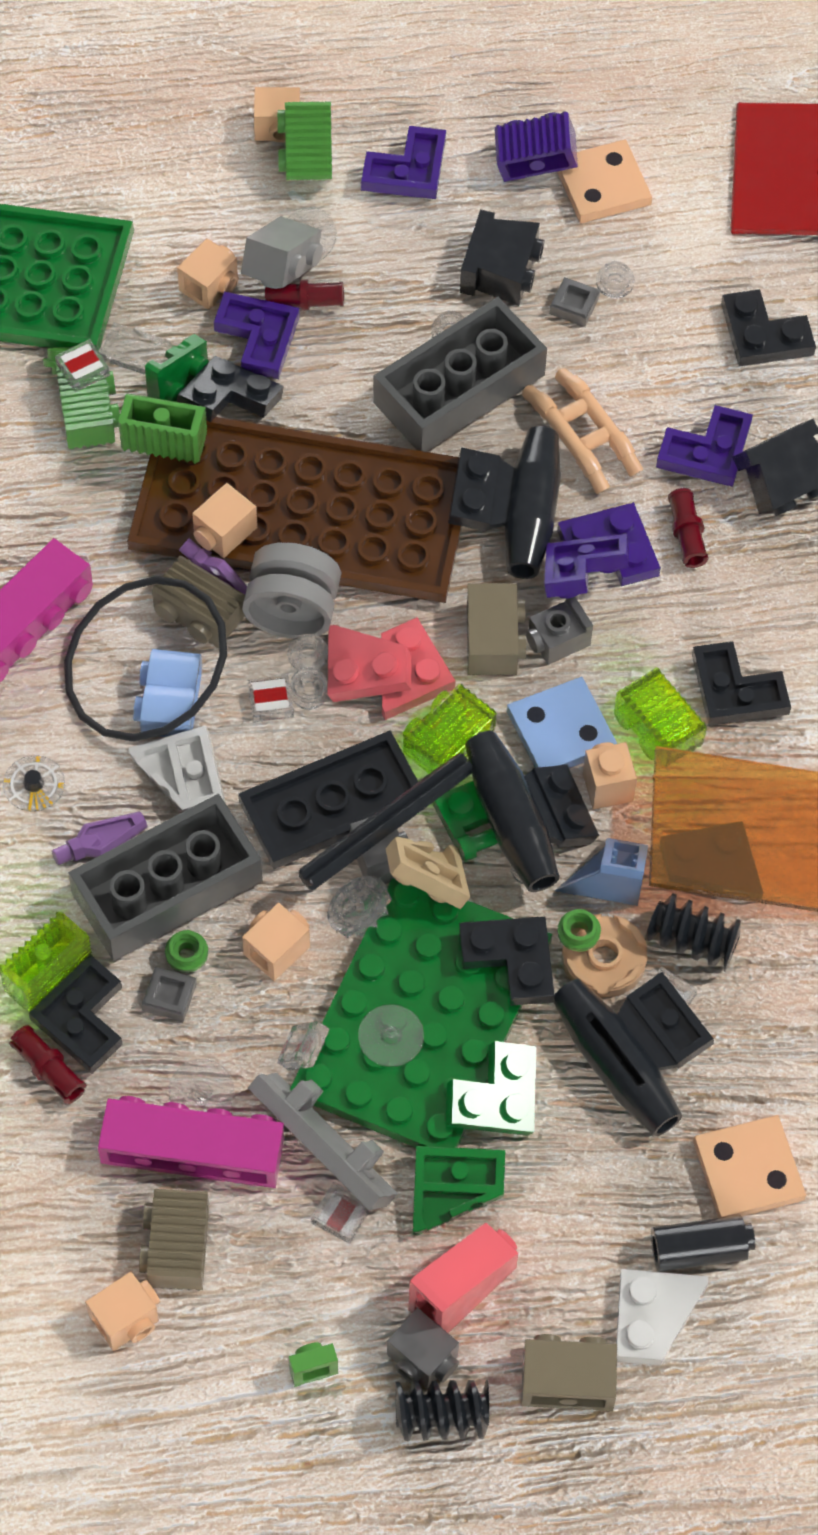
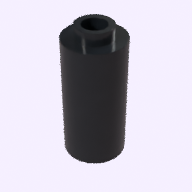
(701, 1243)

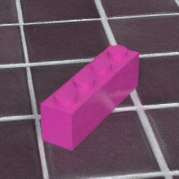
(39, 599)
(191, 1141)

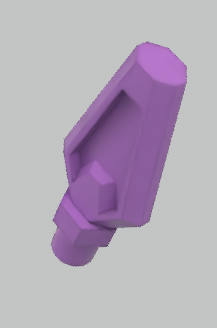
(213, 565)
(100, 837)

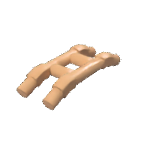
(582, 447)

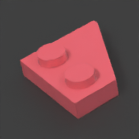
(365, 665)
(428, 669)

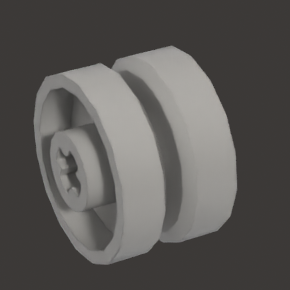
(291, 590)

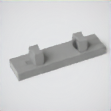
(348, 1165)

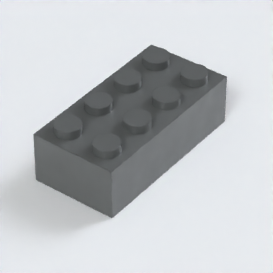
(459, 375)
(166, 876)

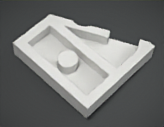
(181, 767)
(653, 1312)

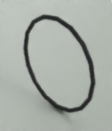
(201, 700)

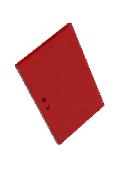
(775, 169)

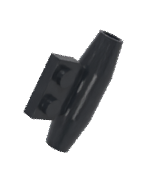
(520, 497)
(528, 810)
(629, 1048)

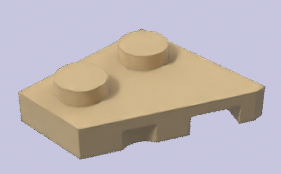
(431, 871)

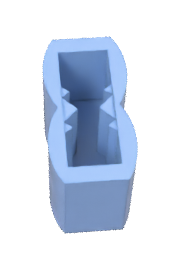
(170, 689)

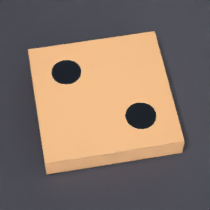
(605, 182)
(749, 1167)

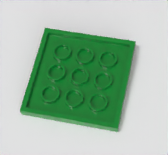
(58, 275)

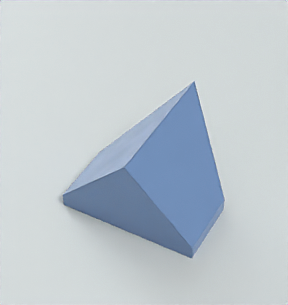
(611, 873)

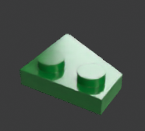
(183, 364)
(454, 1183)

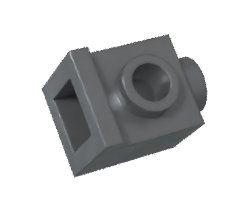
(557, 642)

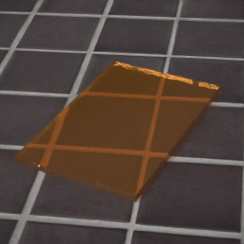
(734, 829)

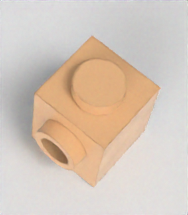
(266, 103)
(208, 273)
(224, 521)
(609, 775)
(276, 940)
(124, 1311)

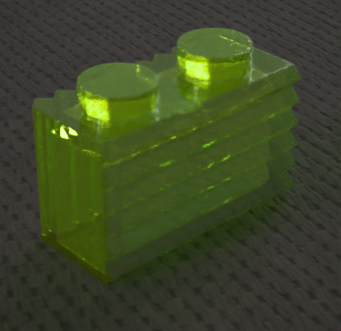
(658, 715)
(447, 728)
(44, 961)

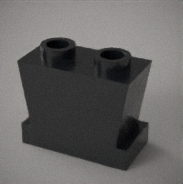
(501, 258)
(782, 468)

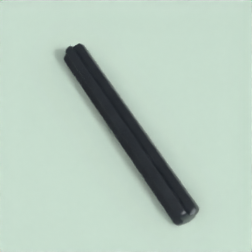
(385, 821)

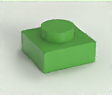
(313, 1363)

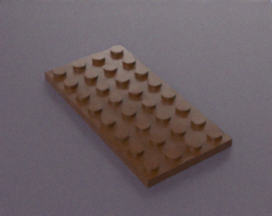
(358, 501)

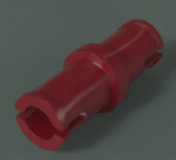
(308, 294)
(688, 528)
(47, 1064)

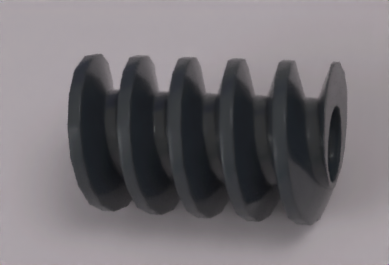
(694, 931)
(442, 1409)

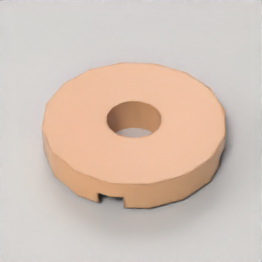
(613, 977)

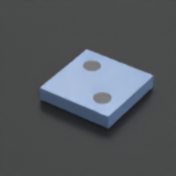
(560, 724)

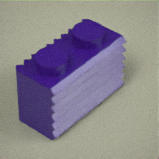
(536, 146)

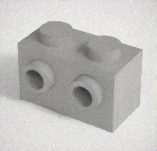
(281, 252)

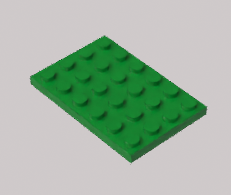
(417, 965)

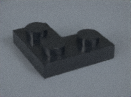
(761, 339)
(226, 383)
(735, 697)
(519, 946)
(70, 1012)

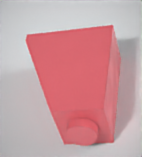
(463, 1276)

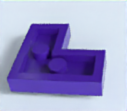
(408, 174)
(264, 324)
(708, 455)
(617, 521)
(571, 561)

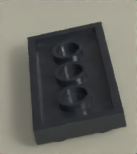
(322, 799)

